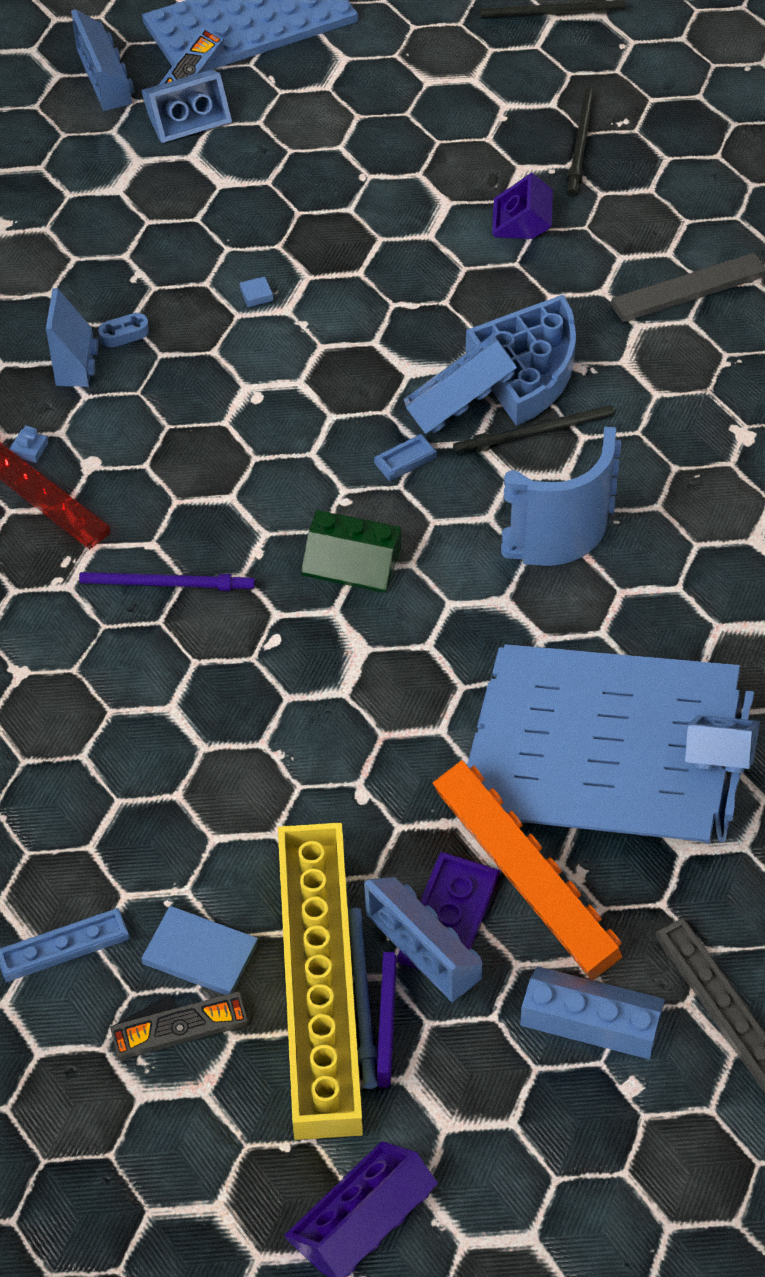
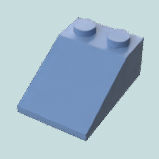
(70, 343)

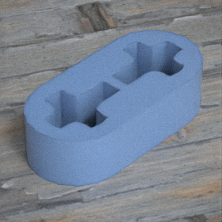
(123, 330)

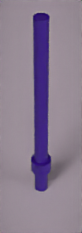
(223, 582)

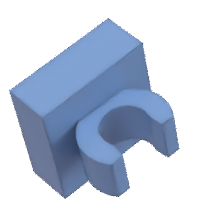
(29, 444)

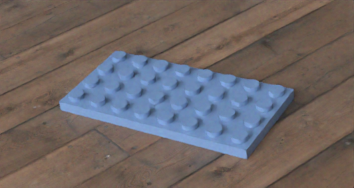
(244, 25)

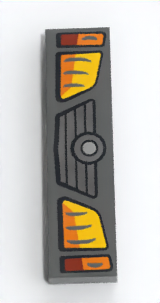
(178, 1025)

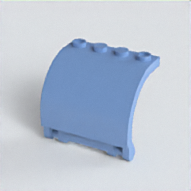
(561, 519)

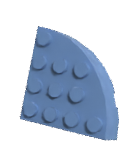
(543, 349)

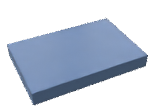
(200, 951)

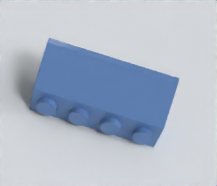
(101, 62)
(460, 384)
(422, 936)
(592, 1012)

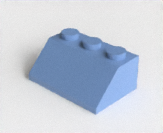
(187, 105)

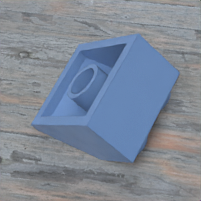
(721, 742)

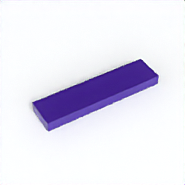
(386, 1026)

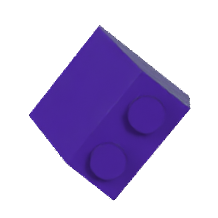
(523, 209)

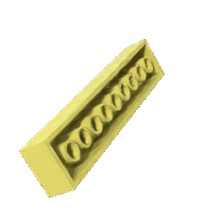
(319, 983)

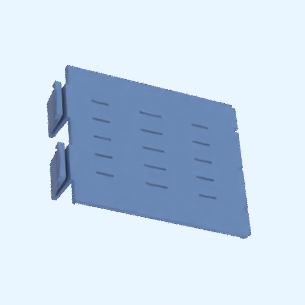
(607, 725)

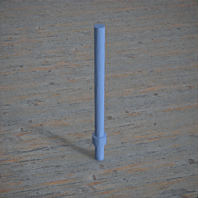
(367, 1051)

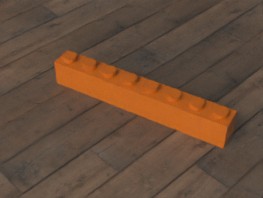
(528, 870)

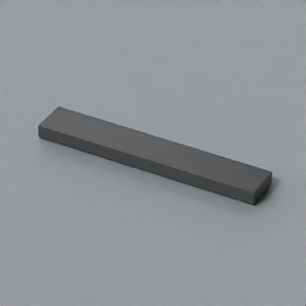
(688, 287)
(716, 995)

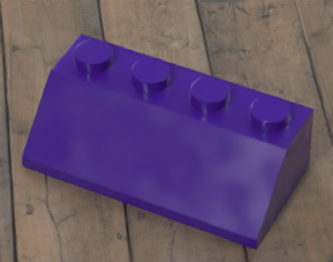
(362, 1209)

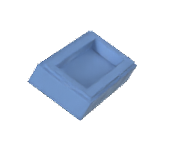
(405, 457)

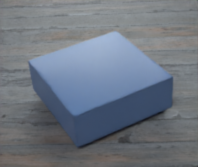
(256, 291)

